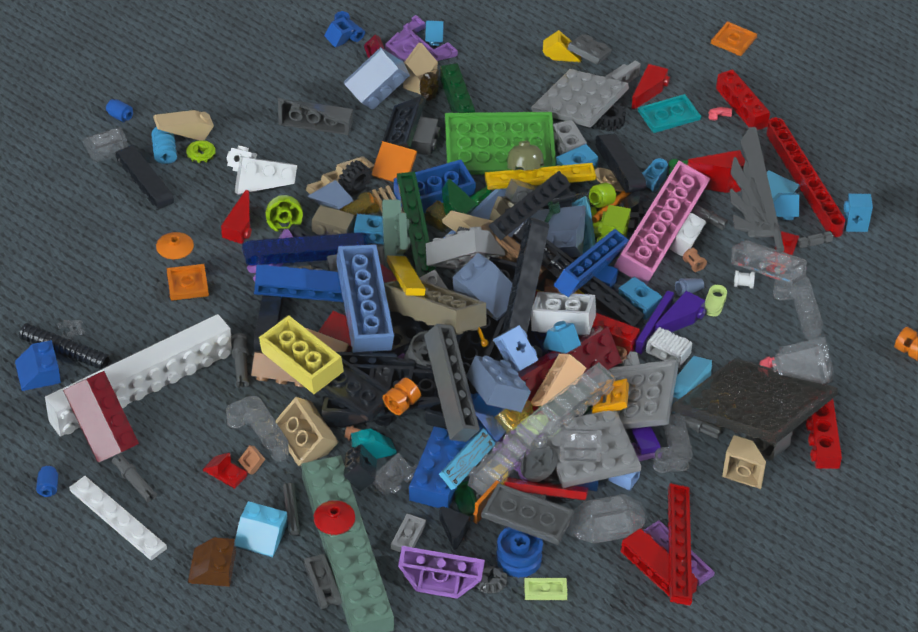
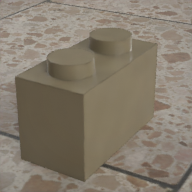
(332, 221)

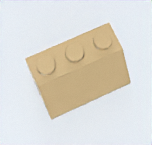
(305, 431)

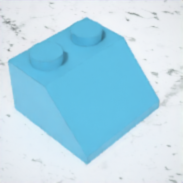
(261, 529)

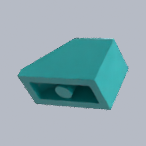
(374, 442)

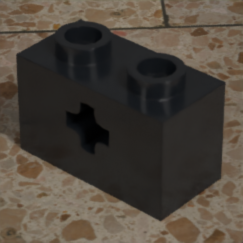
(360, 467)

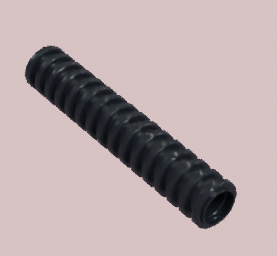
(65, 346)

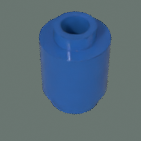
(119, 110)
(47, 481)

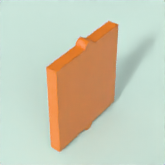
(482, 501)

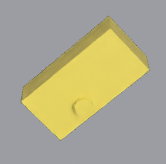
(301, 354)

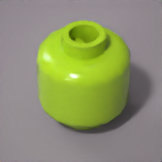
(602, 195)

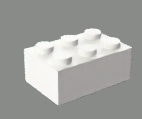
(557, 307)

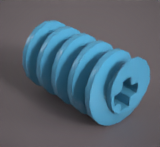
(163, 146)

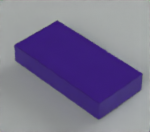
(645, 440)

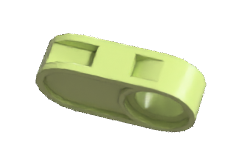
(713, 303)

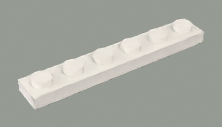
(118, 518)

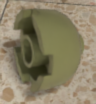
(525, 156)

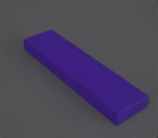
(649, 329)

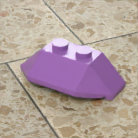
(440, 572)

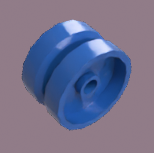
(518, 553)

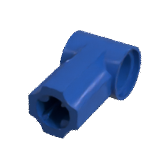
(358, 32)

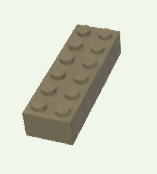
(437, 307)

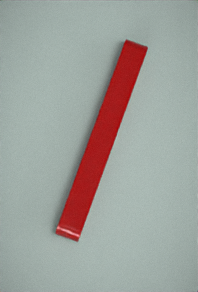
(806, 177)

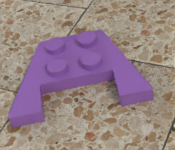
(404, 42)

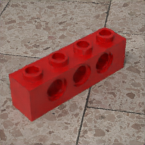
(742, 100)
(824, 438)

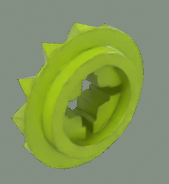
(204, 146)

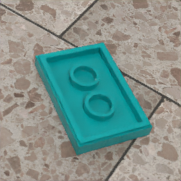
(669, 113)

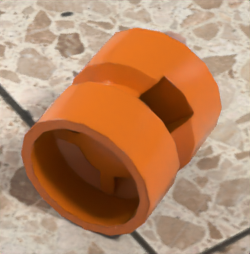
(908, 342)
(401, 396)

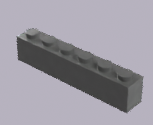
(451, 382)

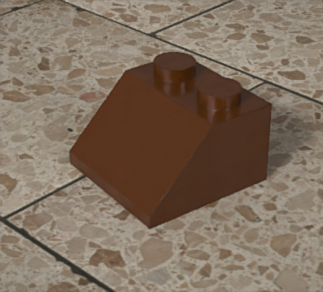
(213, 562)

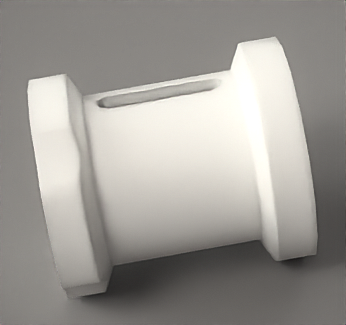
(744, 279)

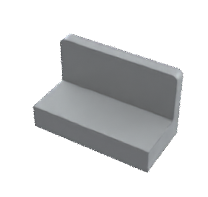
(625, 72)

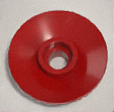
(334, 523)

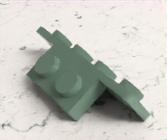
(394, 230)

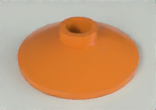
(174, 245)

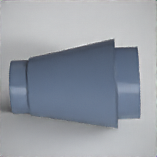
(688, 284)

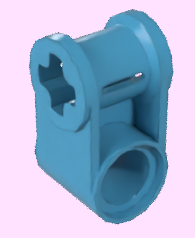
(655, 174)

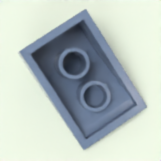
(486, 283)

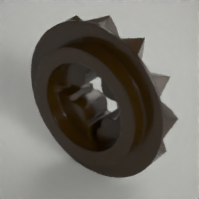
(429, 79)

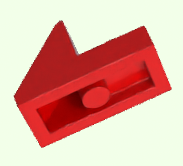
(225, 471)

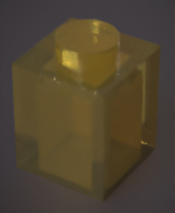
(434, 216)

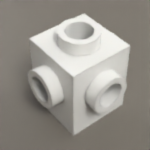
(234, 155)

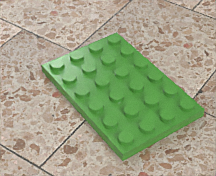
(486, 138)

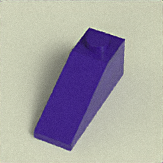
(683, 313)

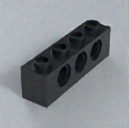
(404, 334)

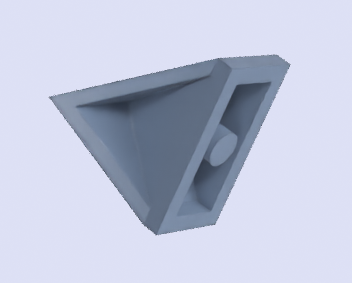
(331, 196)

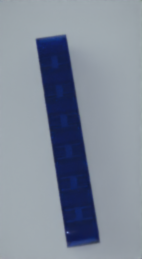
(298, 248)

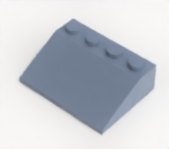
(565, 229)

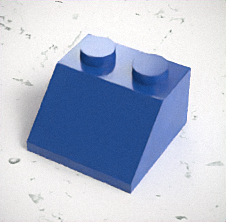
(38, 366)

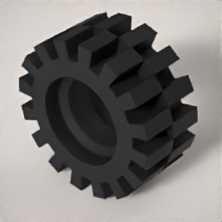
(613, 122)
(355, 177)

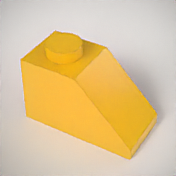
(556, 48)

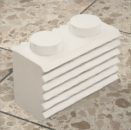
(687, 234)
(669, 346)

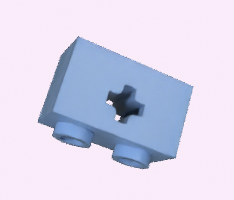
(507, 346)

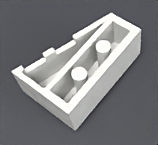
(263, 174)

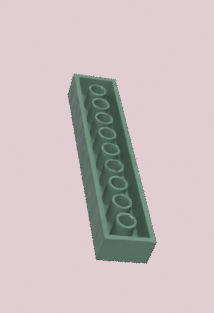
(349, 553)

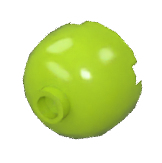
(283, 210)

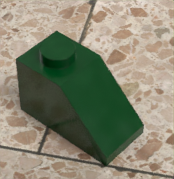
(456, 199)

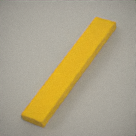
(536, 177)
(406, 275)

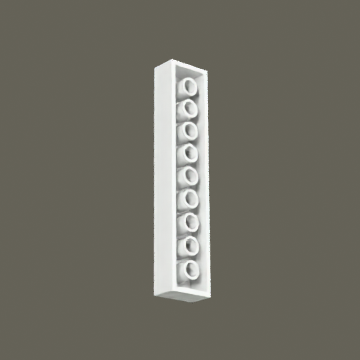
(152, 368)

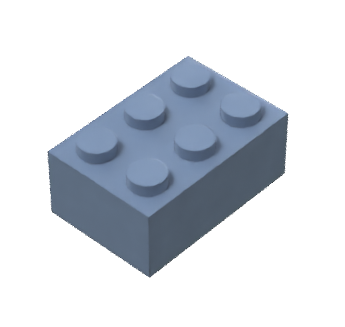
(498, 383)

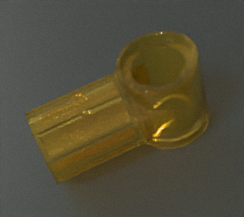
(364, 204)
(510, 419)

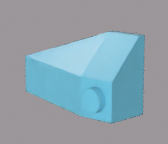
(693, 374)

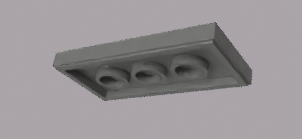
(528, 514)

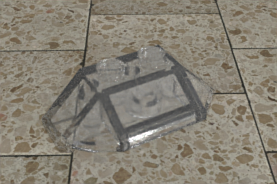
(607, 519)

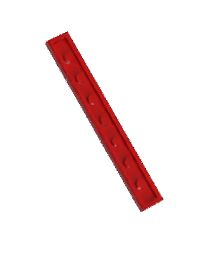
(679, 544)

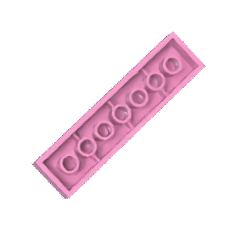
(662, 223)

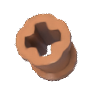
(694, 259)

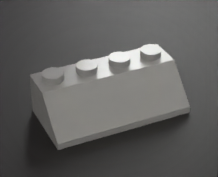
(459, 248)

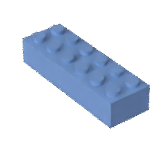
(364, 298)

